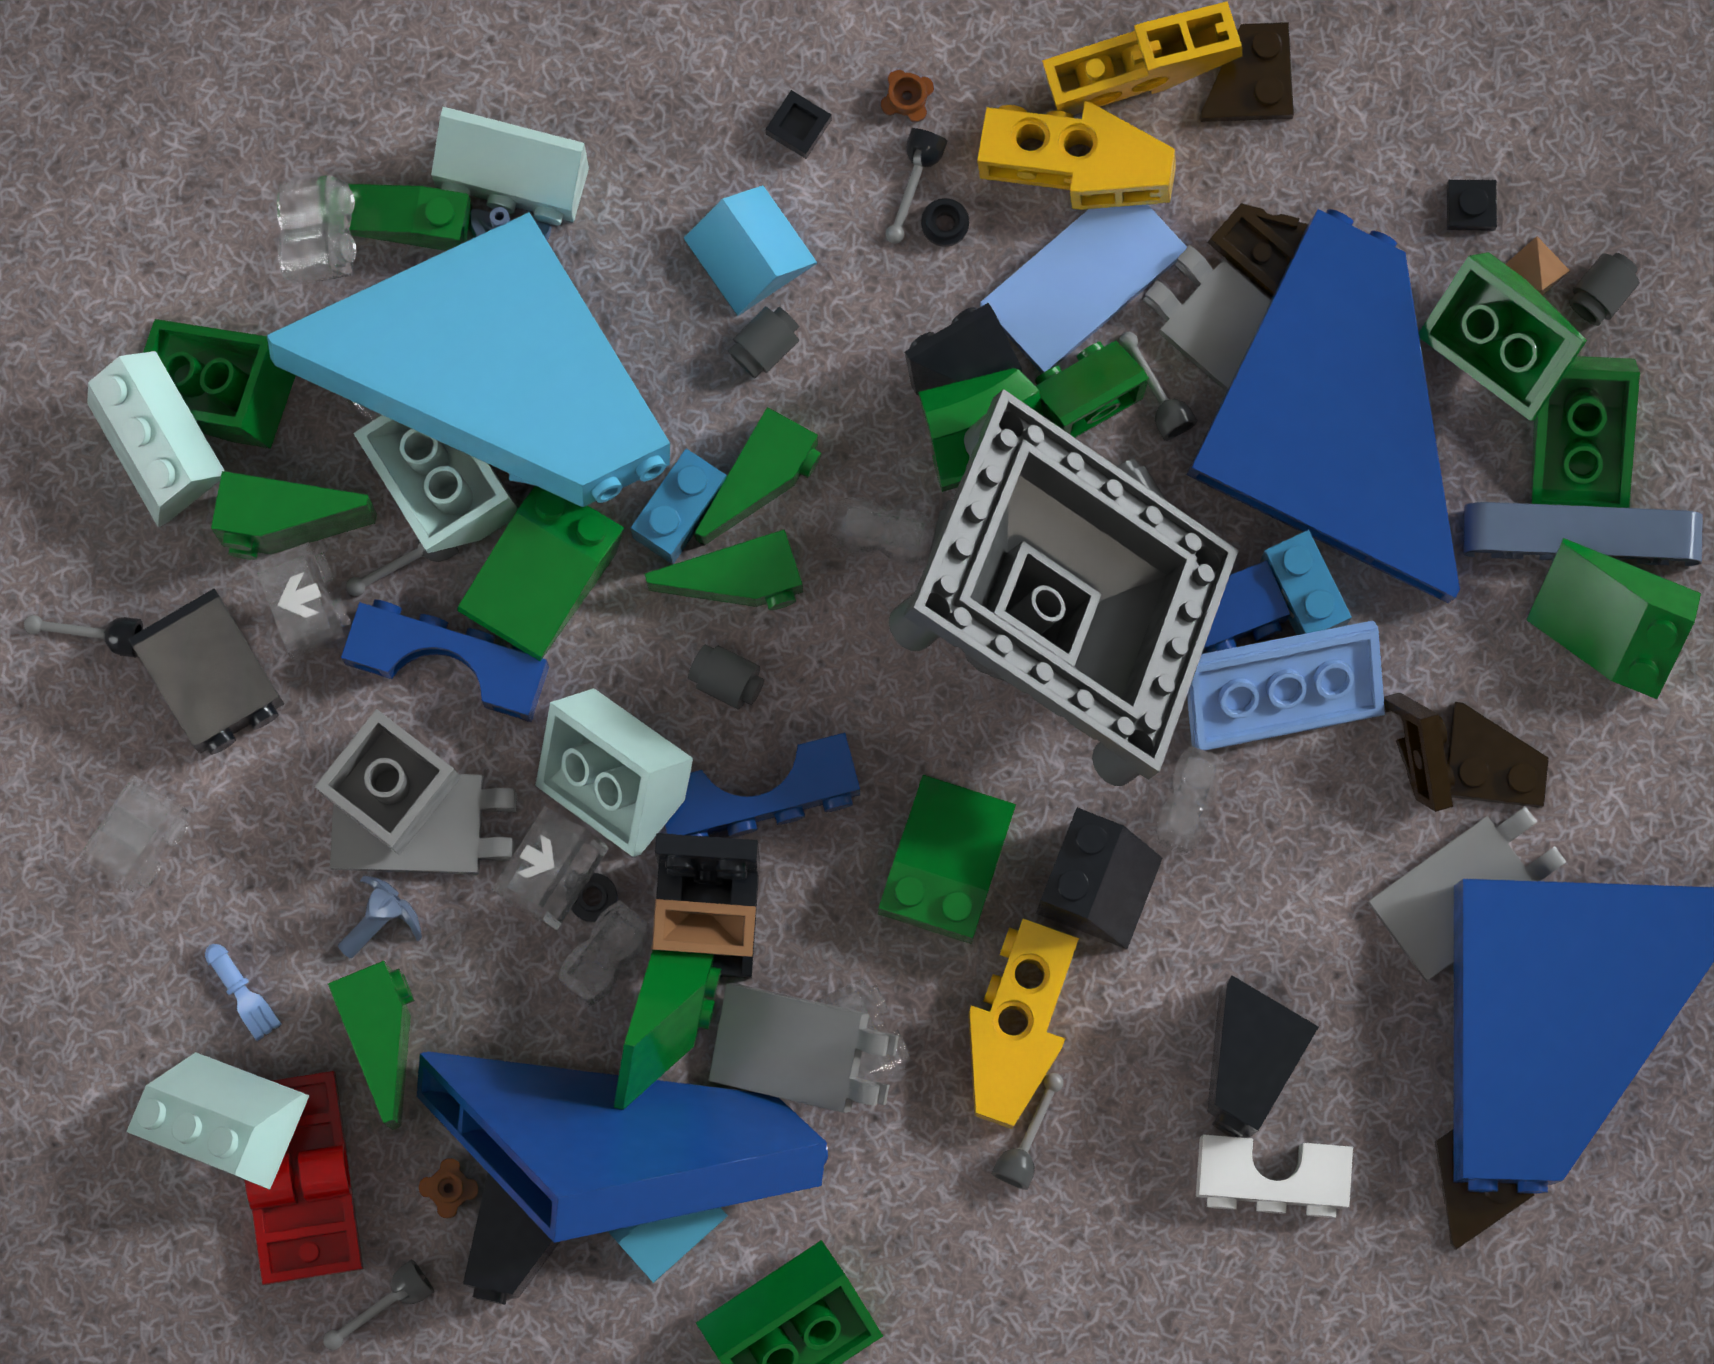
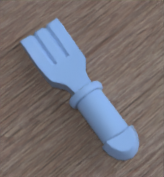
(250, 1005)

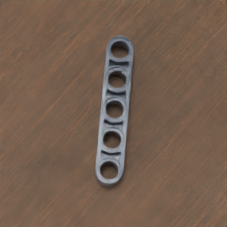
(1621, 533)

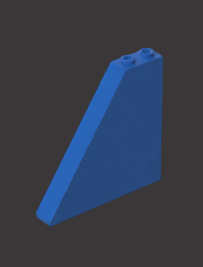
(1336, 411)
(1559, 1013)
(603, 1168)

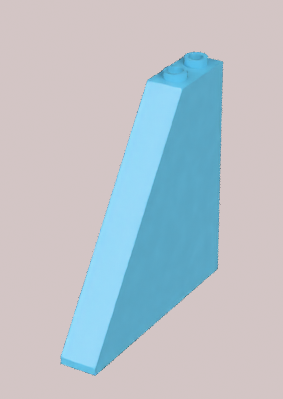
(491, 360)

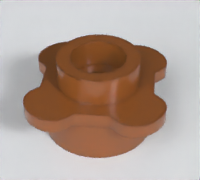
(904, 82)
(449, 1173)

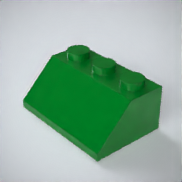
(793, 1316)

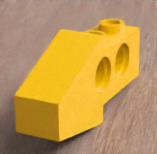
(1144, 60)
(1118, 171)
(1009, 1066)

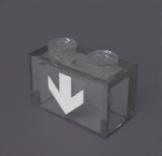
(301, 600)
(550, 868)

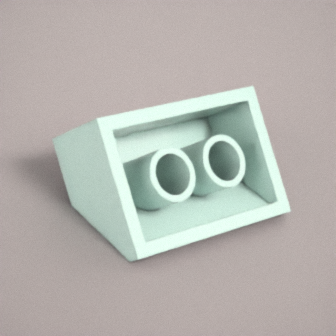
(510, 166)
(153, 434)
(438, 488)
(611, 769)
(220, 1117)

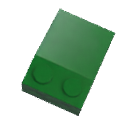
(1503, 334)
(224, 380)
(1587, 435)
(277, 515)
(541, 571)
(1615, 616)
(946, 859)
(666, 1018)
(378, 1026)

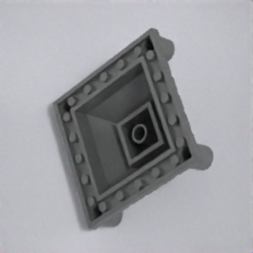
(1071, 586)

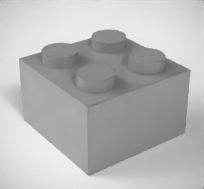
(387, 781)

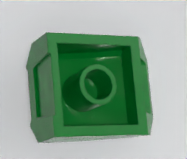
(957, 406)

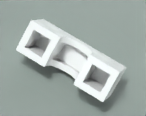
(1229, 1176)

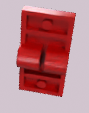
(309, 1214)

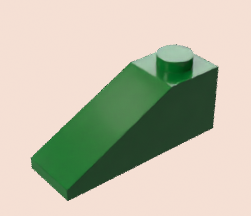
(411, 215)
(763, 471)
(741, 574)

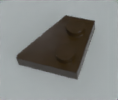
(1258, 82)
(1259, 244)
(1423, 751)
(1493, 763)
(1470, 1211)

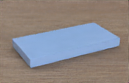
(1083, 280)
(1286, 686)

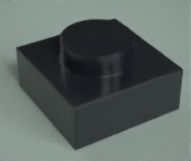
(798, 124)
(1472, 205)

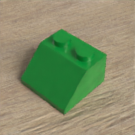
(1091, 389)

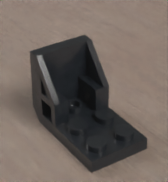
(710, 872)

